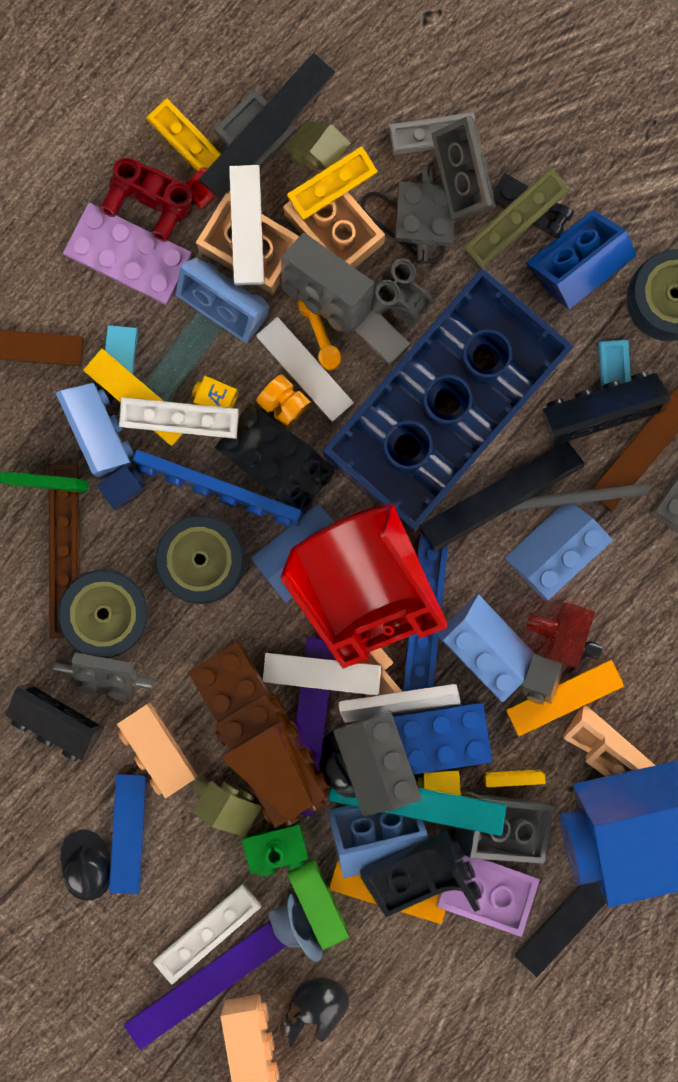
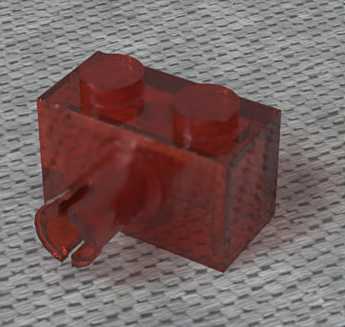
(566, 633)

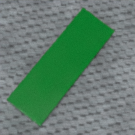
(43, 482)

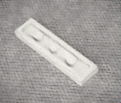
(246, 225)
(304, 369)
(178, 417)
(321, 674)
(400, 702)
(207, 933)

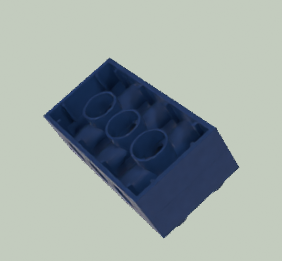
(442, 363)

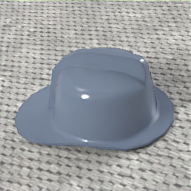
(294, 929)

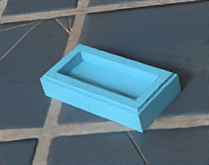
(122, 345)
(614, 361)

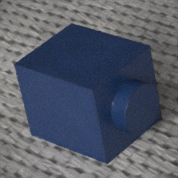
(122, 487)

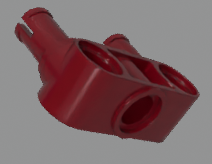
(151, 189)

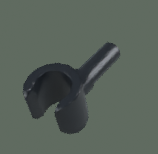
(590, 650)

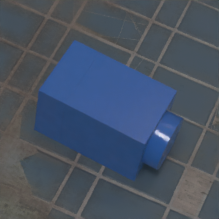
(625, 834)

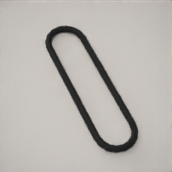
(431, 261)

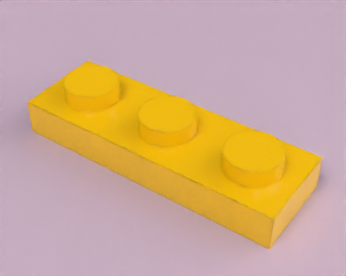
(332, 183)

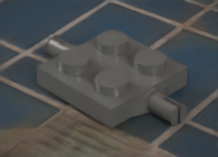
(241, 117)
(423, 215)
(104, 676)

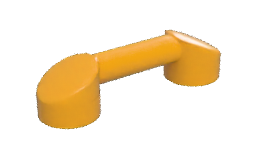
(329, 355)

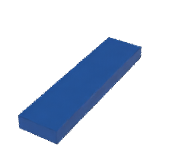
(128, 833)

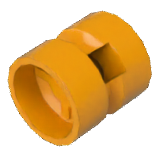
(283, 401)

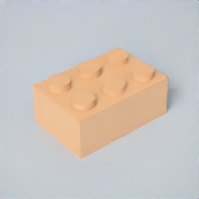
(341, 229)
(217, 243)
(246, 1040)

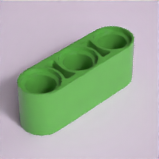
(318, 904)

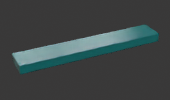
(447, 810)

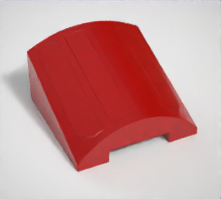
(362, 585)

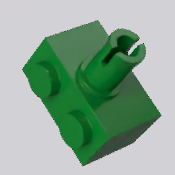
(275, 848)

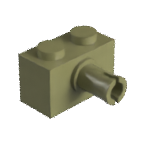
(317, 145)
(225, 806)

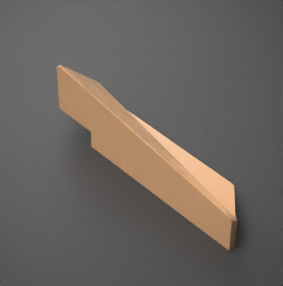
(605, 747)

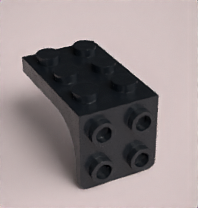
(276, 459)
(421, 874)

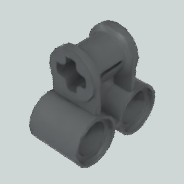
(401, 293)

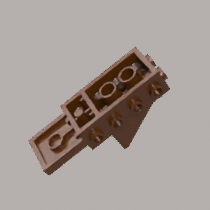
(260, 737)

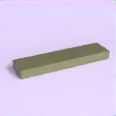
(517, 218)

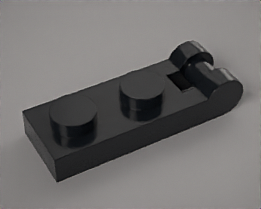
(510, 189)

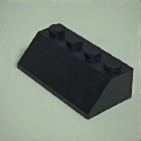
(605, 408)

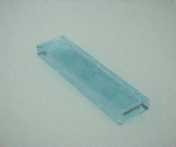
(183, 356)

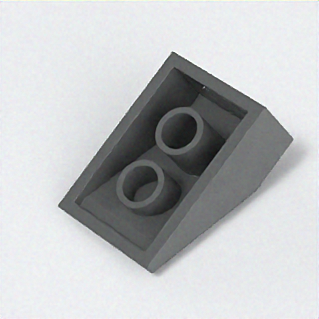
(523, 836)

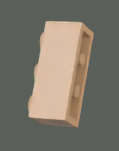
(156, 751)

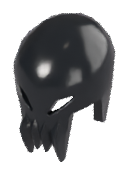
(316, 1002)

